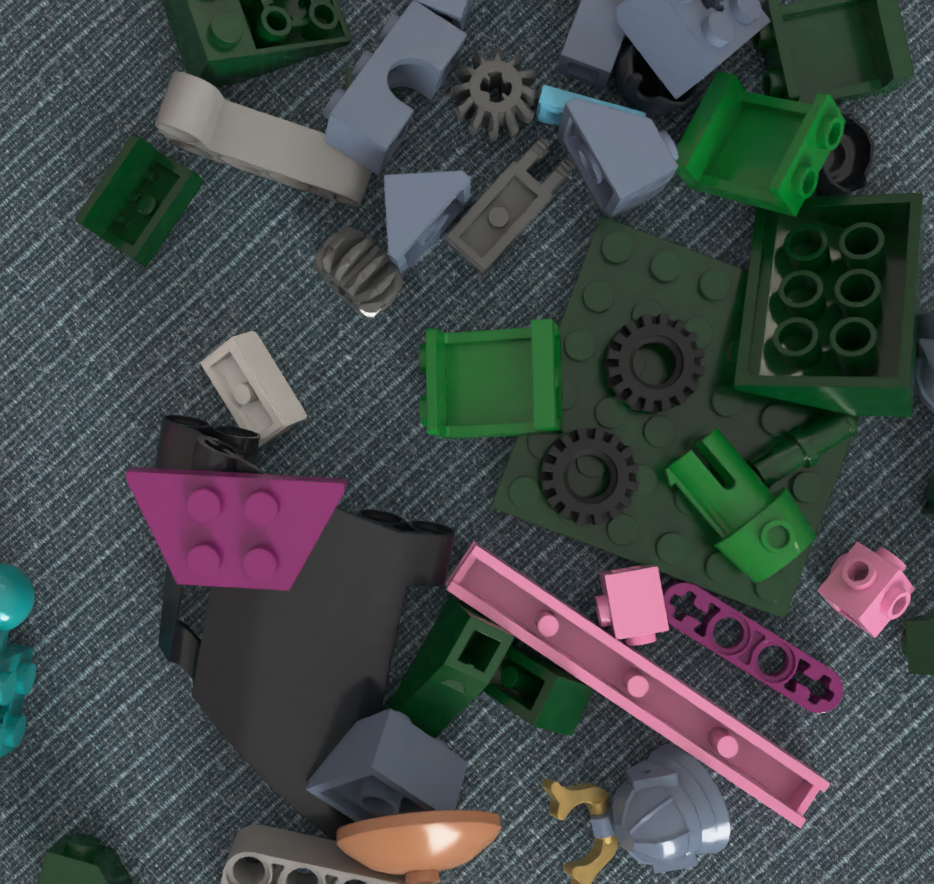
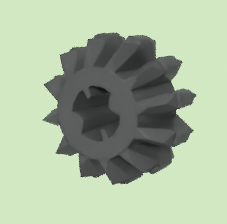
(475, 97)
(358, 271)

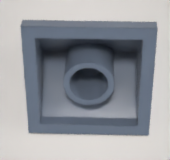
(420, 211)

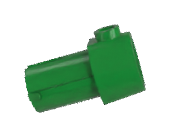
(754, 526)

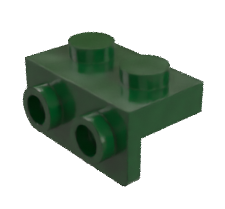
(139, 200)

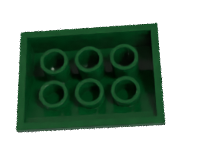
(835, 304)

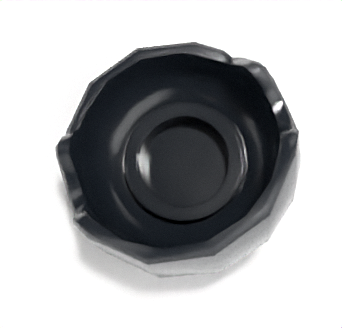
(643, 88)
(848, 162)

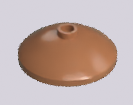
(419, 841)

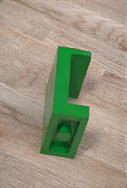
(758, 146)
(493, 382)

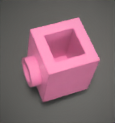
(632, 604)

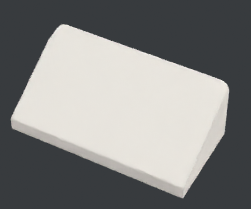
(253, 387)

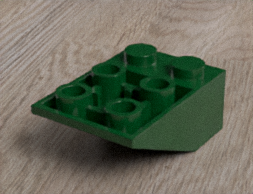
(249, 38)

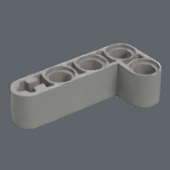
(208, 125)
(286, 851)

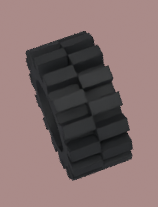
(685, 357)
(621, 476)

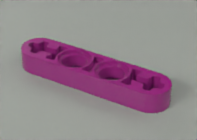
(751, 642)

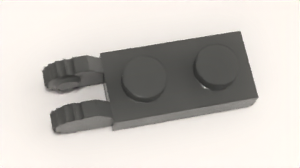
(506, 209)

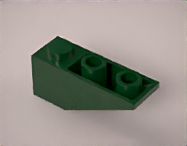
(451, 666)

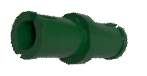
(802, 447)

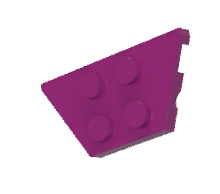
(234, 524)

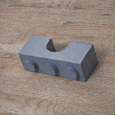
(414, 54)

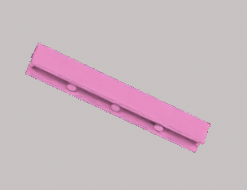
(636, 683)

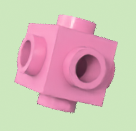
(868, 588)

